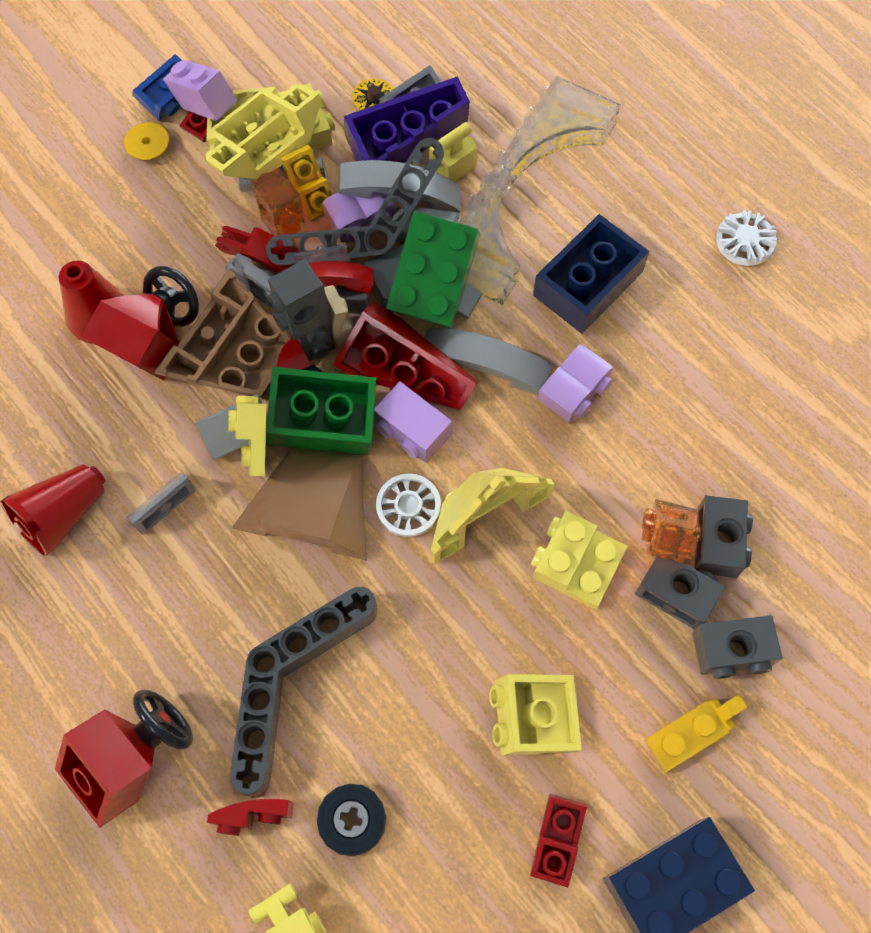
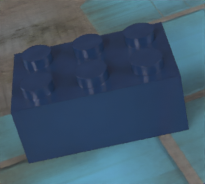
(590, 273)
(679, 882)

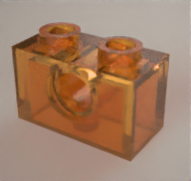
(279, 203)
(671, 531)

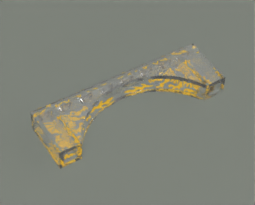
(560, 120)

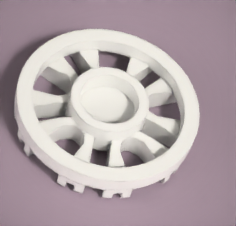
(746, 238)
(408, 505)

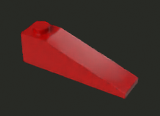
(395, 352)

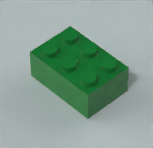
(433, 269)
(320, 411)

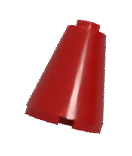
(81, 292)
(54, 506)

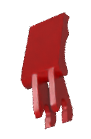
(253, 246)

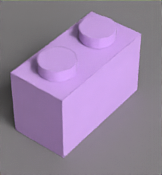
(200, 89)
(412, 422)

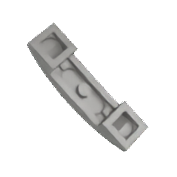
(378, 176)
(492, 357)

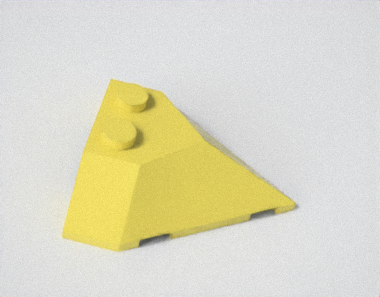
(261, 130)
(477, 497)

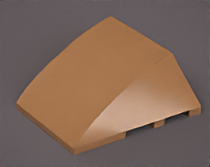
(228, 344)
(312, 500)

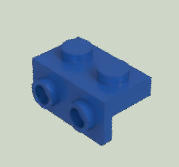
(155, 94)

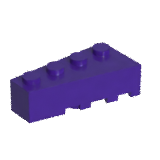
(396, 126)

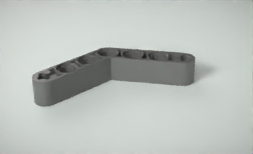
(380, 221)
(272, 681)

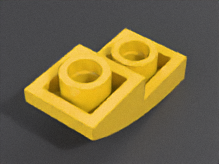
(307, 179)

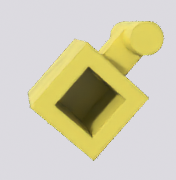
(459, 153)
(284, 923)

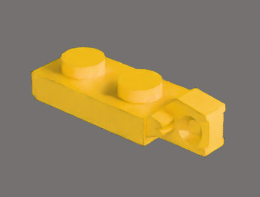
(693, 731)

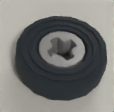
(361, 837)

